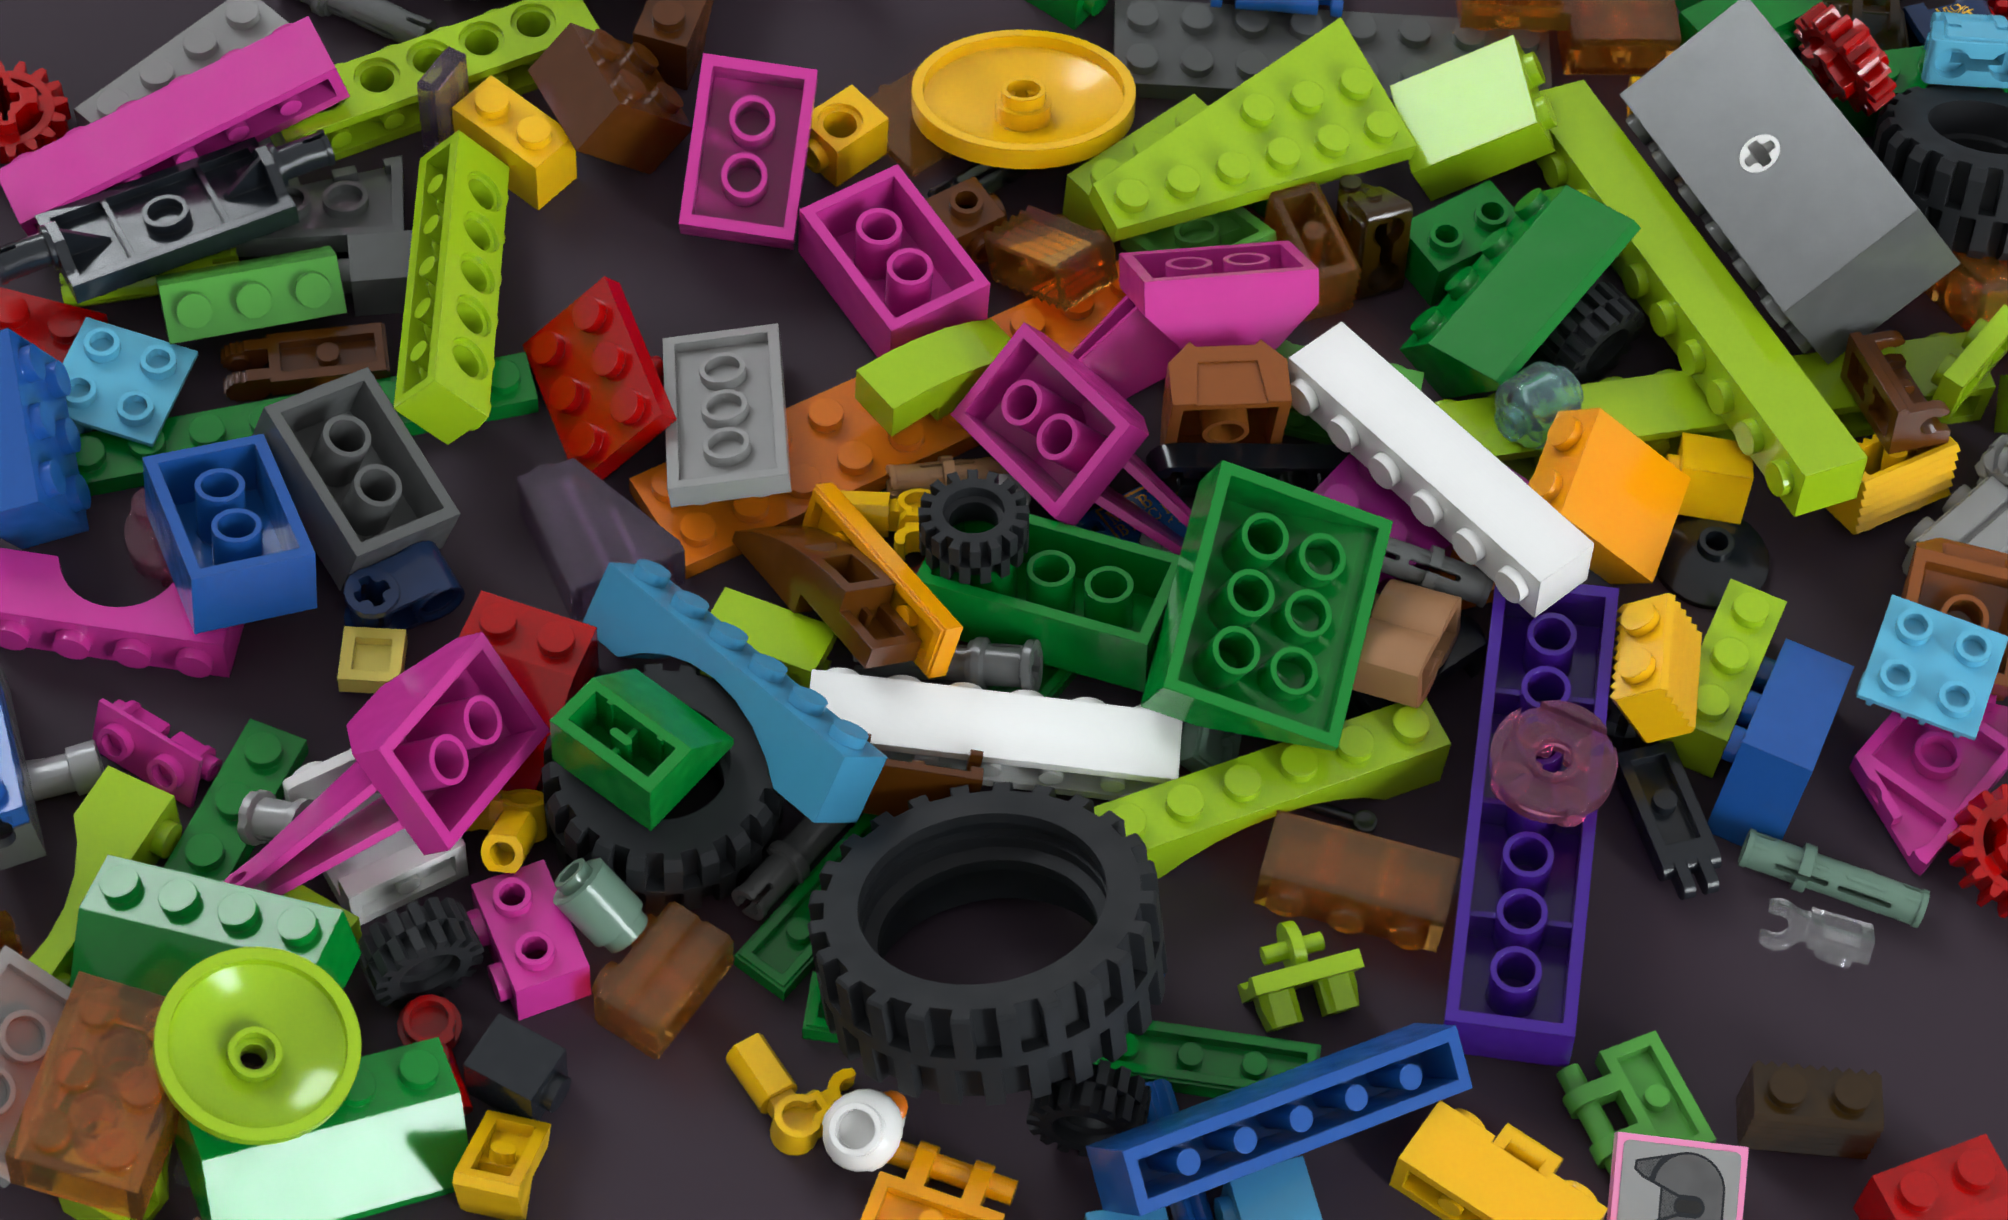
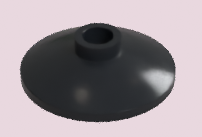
(1702, 574)

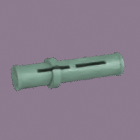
(1851, 884)

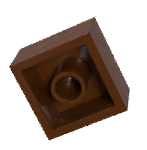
(611, 98)

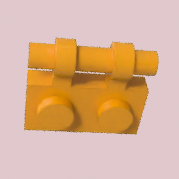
(911, 1199)

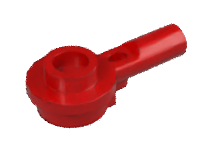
(430, 1018)

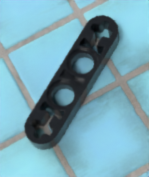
(1186, 464)

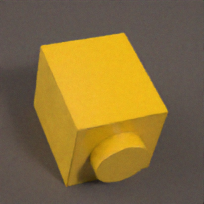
(1718, 475)

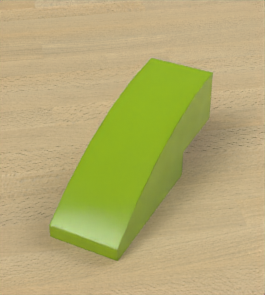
(928, 374)

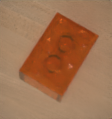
(97, 1108)

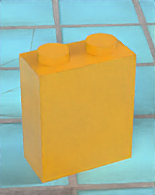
(1611, 491)

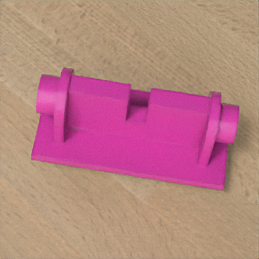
(141, 746)

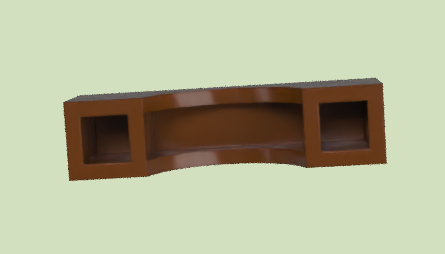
(675, 35)

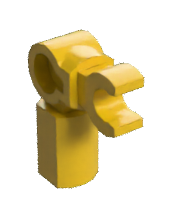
(892, 515)
(514, 824)
(794, 1116)

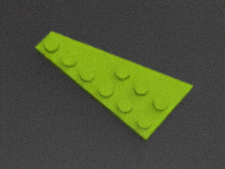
(1287, 126)

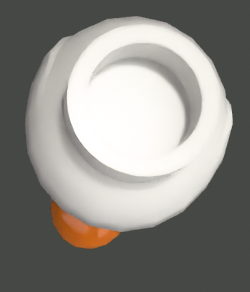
(864, 1128)

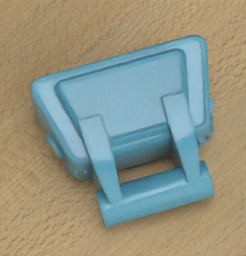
(1966, 50)

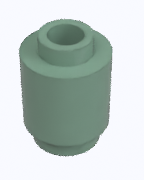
(599, 904)

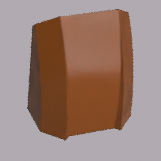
(1226, 395)
(1964, 584)

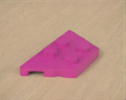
(1926, 776)

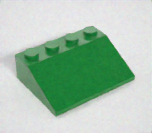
(1267, 610)

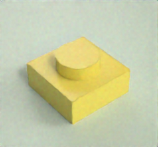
(370, 658)

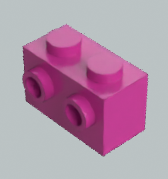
(529, 940)

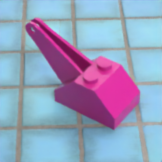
(1200, 298)
(1064, 434)
(433, 748)

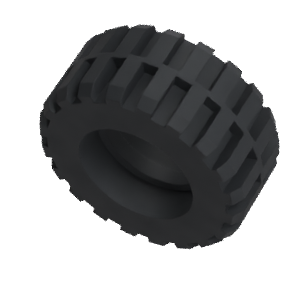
(1952, 161)
(685, 854)

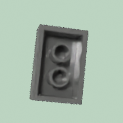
(355, 474)

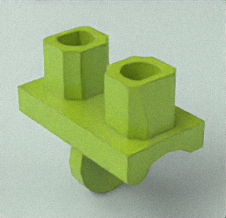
(1275, 991)

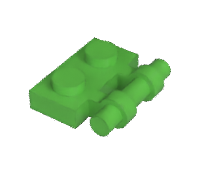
(1645, 1088)

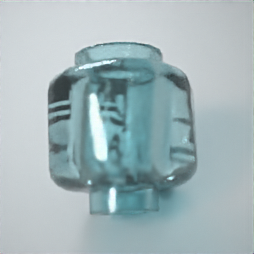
(1531, 401)

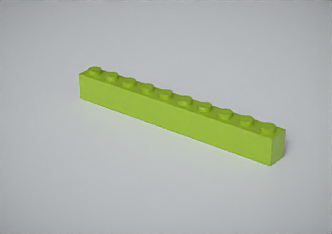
(1705, 313)
(1672, 402)

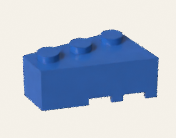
(1780, 743)

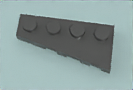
(338, 208)

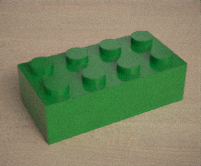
(1077, 592)

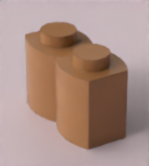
(1407, 642)

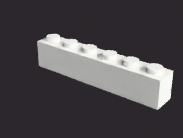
(1439, 470)
(1024, 736)

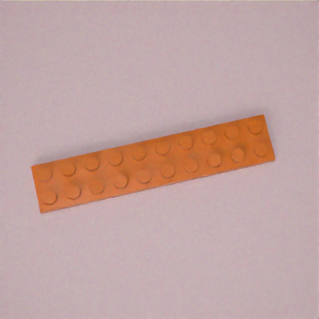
(843, 444)

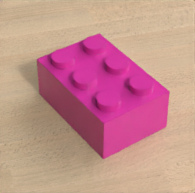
(748, 151)
(890, 261)

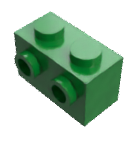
(1450, 237)

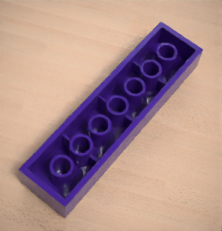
(1521, 878)

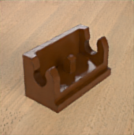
(1890, 395)
(906, 780)

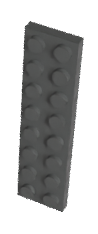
(1211, 50)

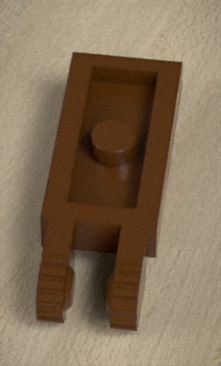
(302, 360)

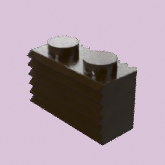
(1810, 1110)

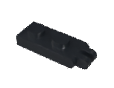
(1669, 818)

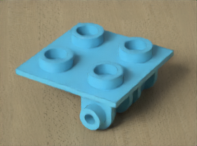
(124, 381)
(1932, 667)

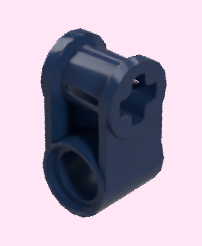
(403, 590)

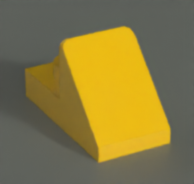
(500, 1165)

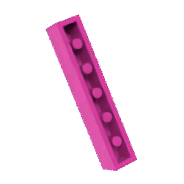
(227, 102)

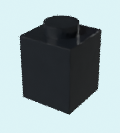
(517, 1070)

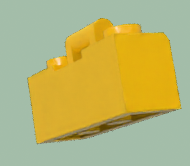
(1467, 1176)

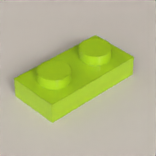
(1983, 348)

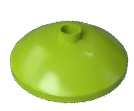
(263, 1006)

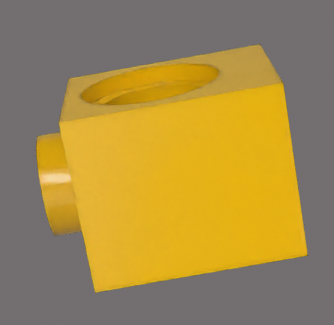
(846, 136)

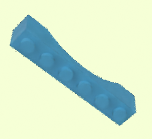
(810, 752)

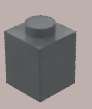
(376, 271)

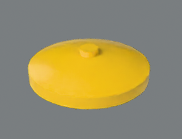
(1023, 99)

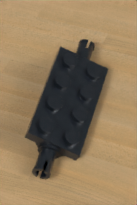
(168, 217)

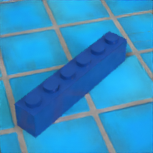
(1278, 1118)

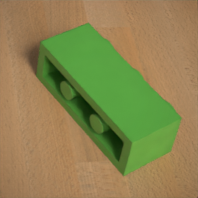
(251, 294)

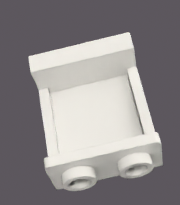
(387, 872)

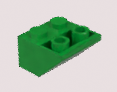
(635, 744)

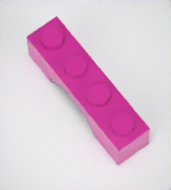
(47, 615)

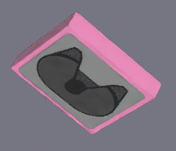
(1675, 1179)

